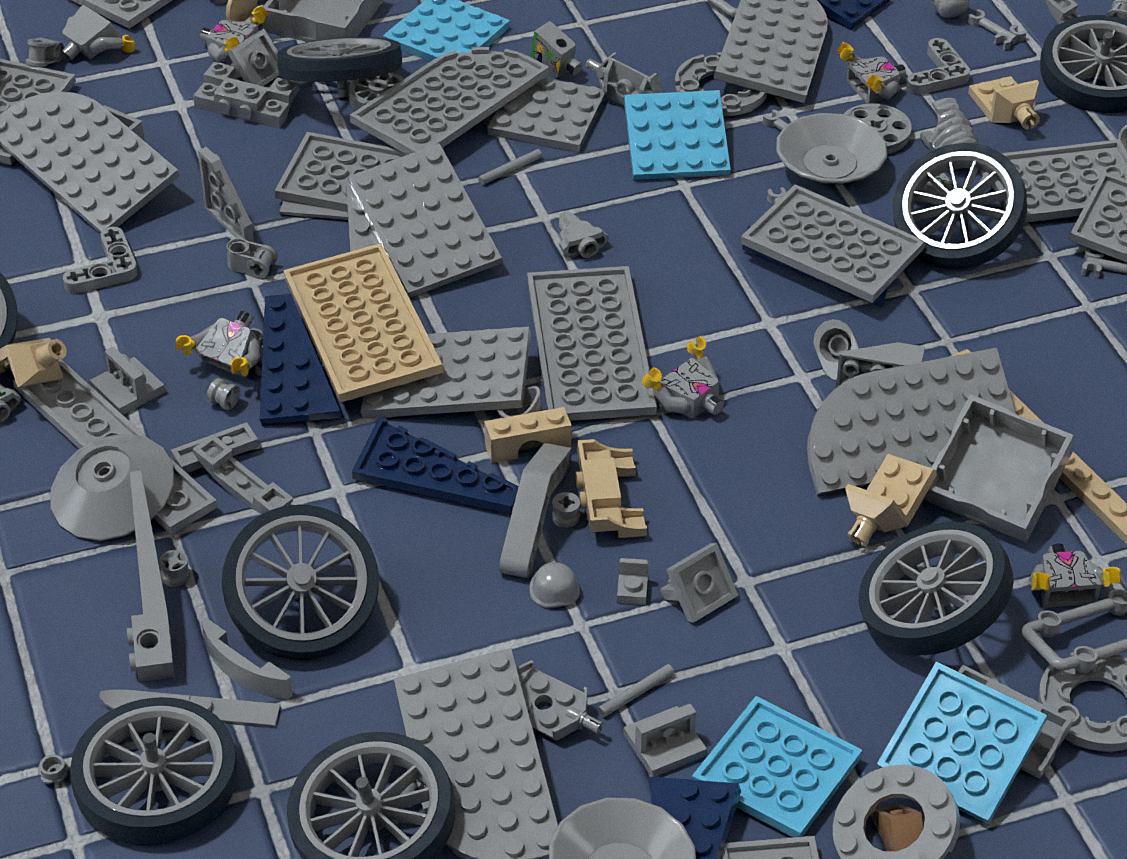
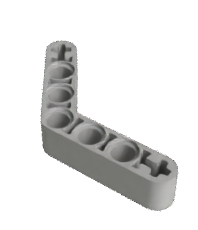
(530, 507)

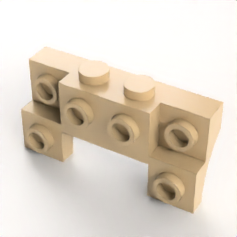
(601, 492)

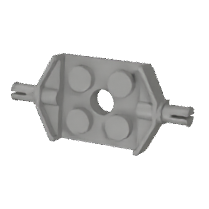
(615, 76)
(567, 708)

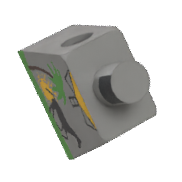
(554, 50)

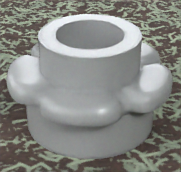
(52, 763)

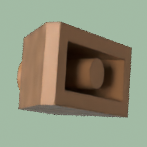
(898, 826)

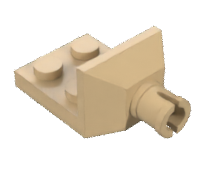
(1007, 101)
(33, 361)
(889, 499)

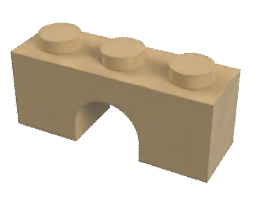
(507, 434)

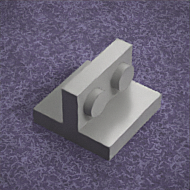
(255, 59)
(126, 382)
(700, 583)
(666, 740)

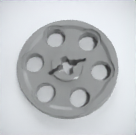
(885, 125)

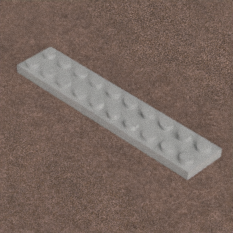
(87, 416)

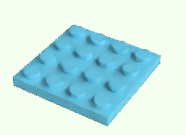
(446, 27)
(676, 135)
(965, 738)
(781, 766)

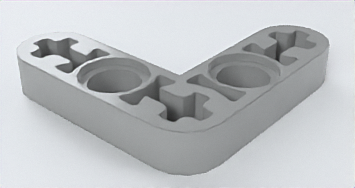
(952, 73)
(75, 279)

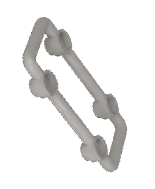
(1083, 657)

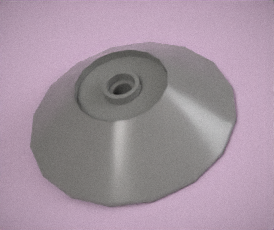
(831, 148)
(94, 486)
(620, 831)

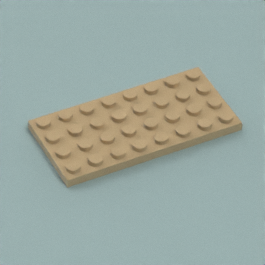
(362, 322)

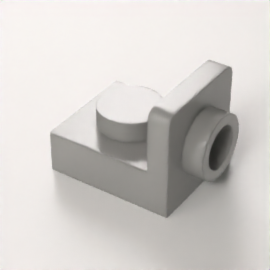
(632, 581)

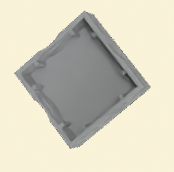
(318, 18)
(999, 468)

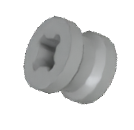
(223, 394)
(566, 509)
(174, 568)

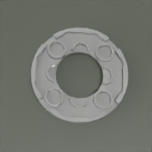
(695, 69)
(1055, 694)
(908, 781)

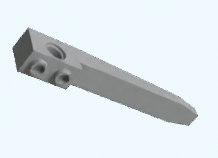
(152, 625)

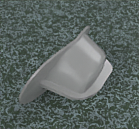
(830, 340)

